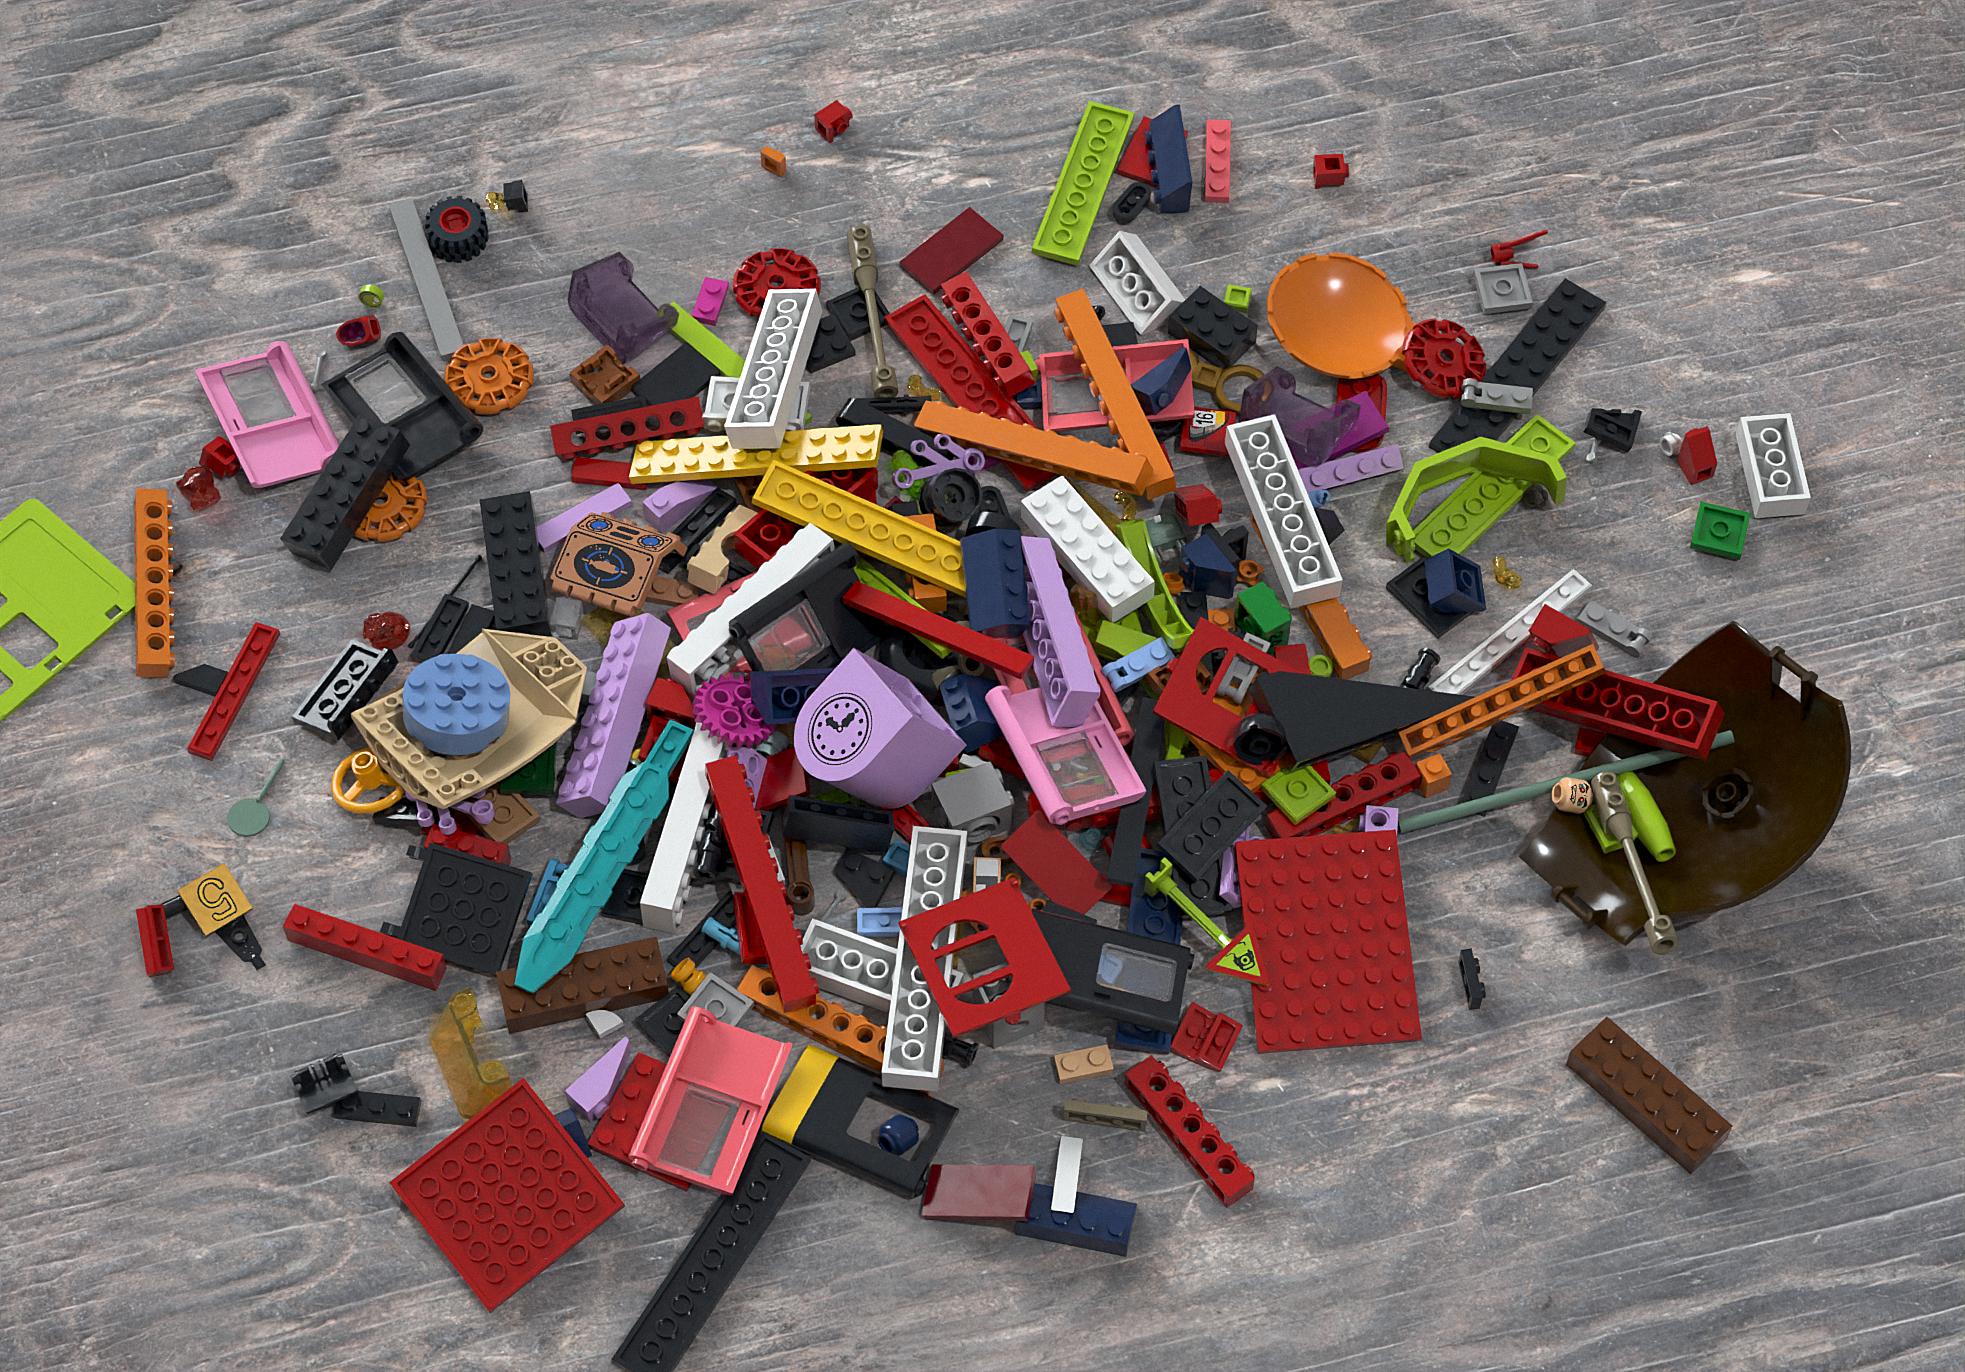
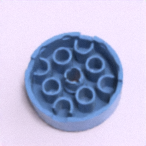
(456, 704)

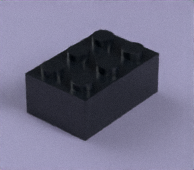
(1212, 328)

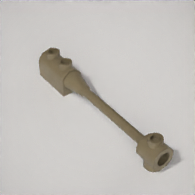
(866, 274)
(1618, 821)

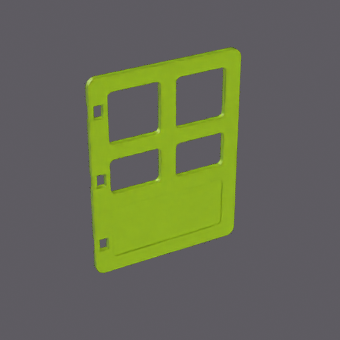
(60, 588)

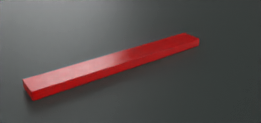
(938, 630)

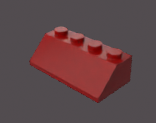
(1559, 634)

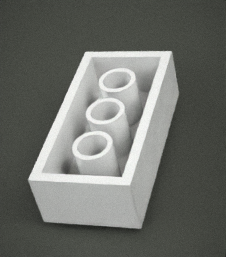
(1772, 465)

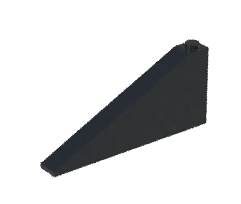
(1341, 715)

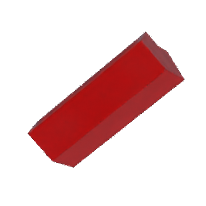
(155, 940)

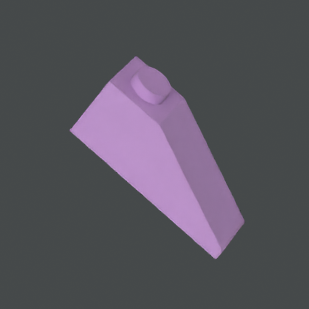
(675, 501)
(597, 1086)

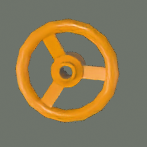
(369, 777)

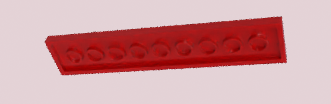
(959, 373)

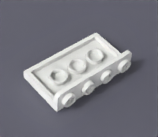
(721, 396)

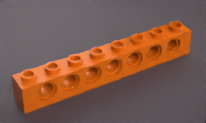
(148, 660)
(1502, 702)
(821, 1030)

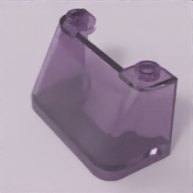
(616, 308)
(1307, 426)

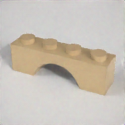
(710, 566)

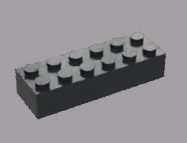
(345, 491)
(515, 564)

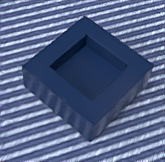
(1031, 396)

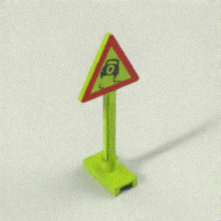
(1238, 957)

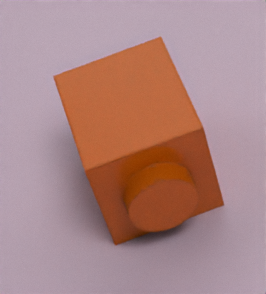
(1435, 775)

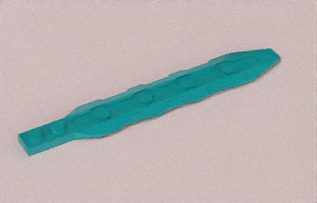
(600, 862)

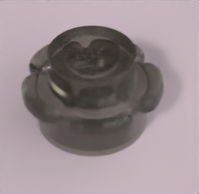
(1530, 497)

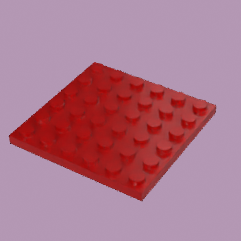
(507, 1195)

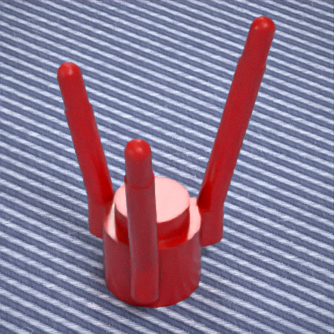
(1503, 252)

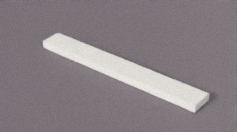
(1510, 636)

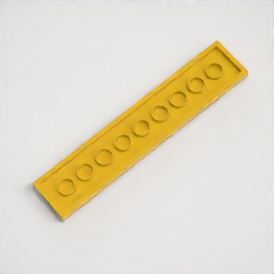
(715, 458)
(862, 525)

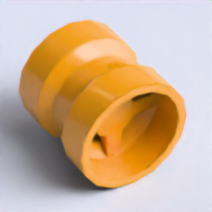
(688, 976)

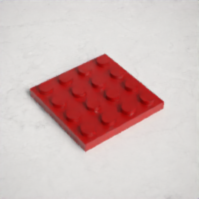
(626, 1113)

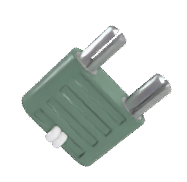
(1164, 535)

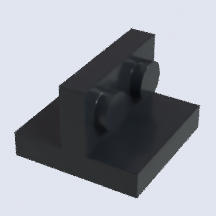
(1232, 543)

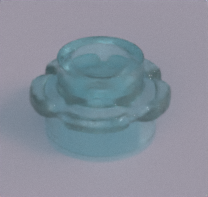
(1092, 845)

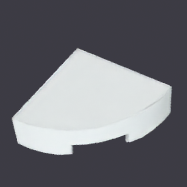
(604, 1022)

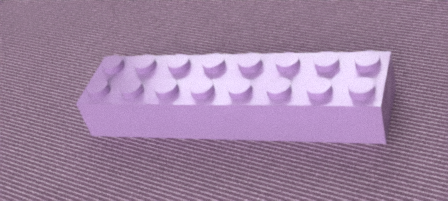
(1056, 638)
(613, 714)

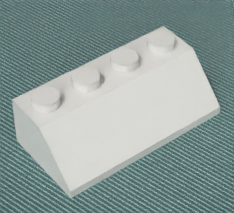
(1137, 282)

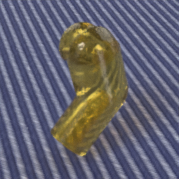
(918, 389)
(1129, 504)
(1505, 576)

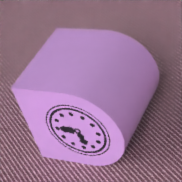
(873, 734)

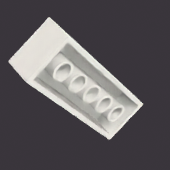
(1088, 548)
(854, 965)

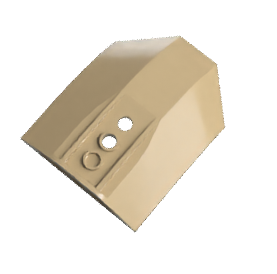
(543, 705)

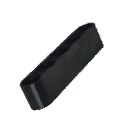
(896, 434)

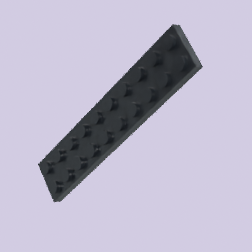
(1526, 362)
(712, 1259)

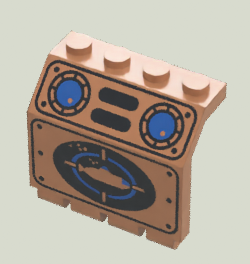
(611, 562)

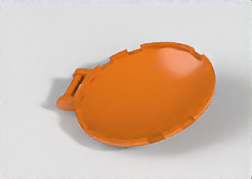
(1339, 315)

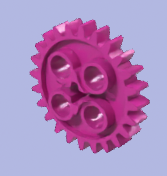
(729, 712)

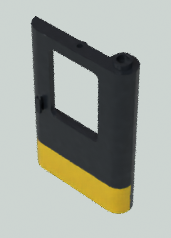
(824, 1100)

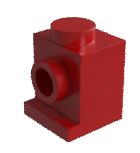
(832, 120)
(1329, 170)
(220, 457)

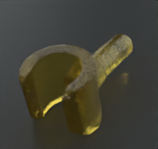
(1338, 829)

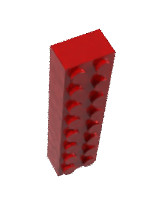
(1633, 709)

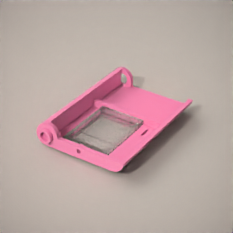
(276, 416)
(1067, 767)

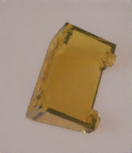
(451, 1038)

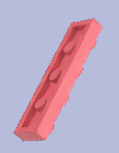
(1217, 161)

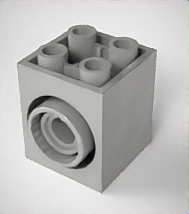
(973, 803)
(1001, 1032)

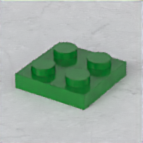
(1720, 530)

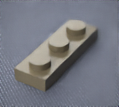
(1105, 1114)

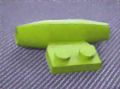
(1647, 821)

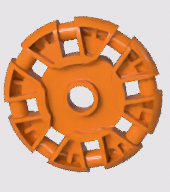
(488, 388)
(395, 507)

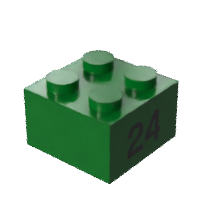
(1263, 616)

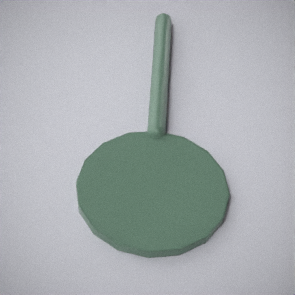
(251, 815)

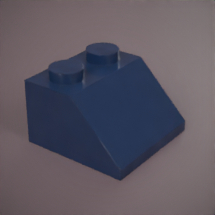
(1206, 568)
(1454, 583)

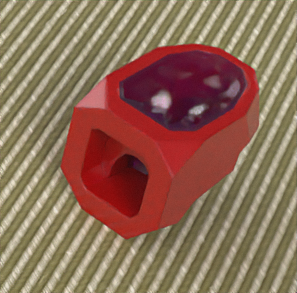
(359, 331)

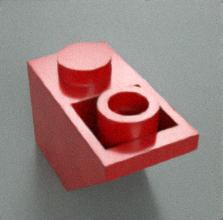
(1697, 455)

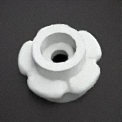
(1671, 444)

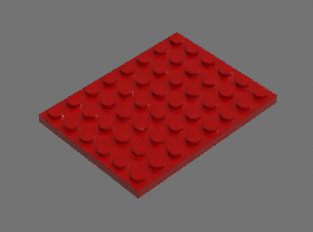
(1329, 940)

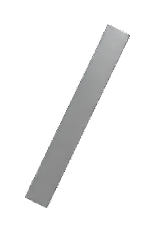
(426, 278)

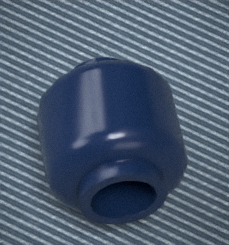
(898, 1135)

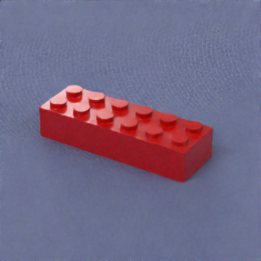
(767, 532)

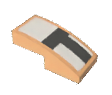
(986, 872)

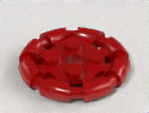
(765, 275)
(1432, 362)

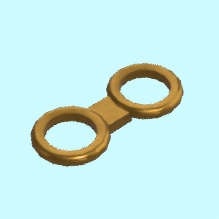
(1213, 378)

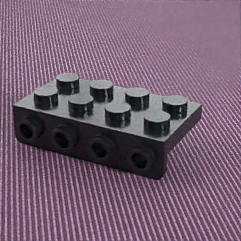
(345, 688)

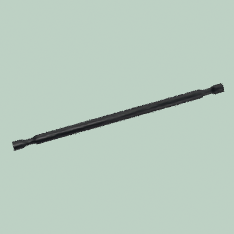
(452, 591)

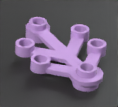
(941, 462)
(481, 810)

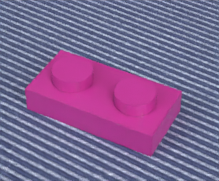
(710, 301)

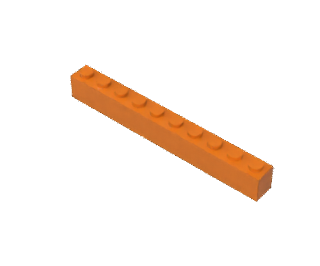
(1112, 388)
(1036, 447)

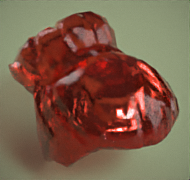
(199, 488)
(386, 630)

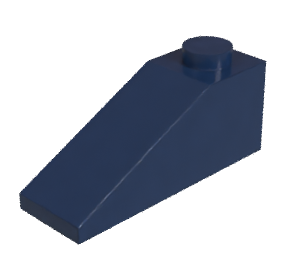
(1163, 382)

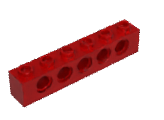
(987, 334)
(689, 408)
(1398, 766)
(1226, 1187)

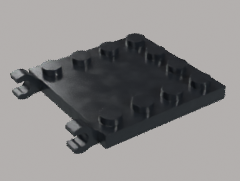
(463, 907)

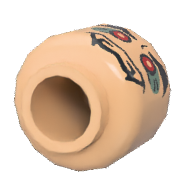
(1572, 795)

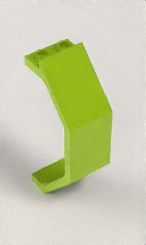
(1462, 460)

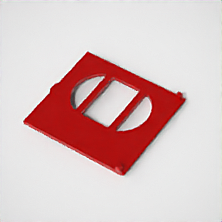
(1197, 713)
(1012, 924)

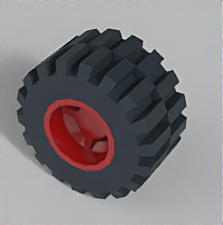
(456, 229)

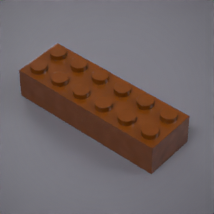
(592, 981)
(1648, 1095)

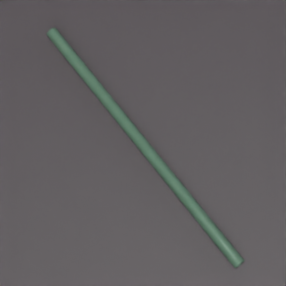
(1546, 786)

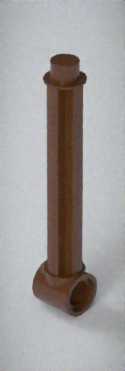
(798, 875)

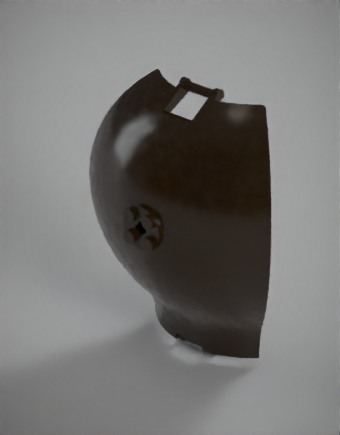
(1733, 819)

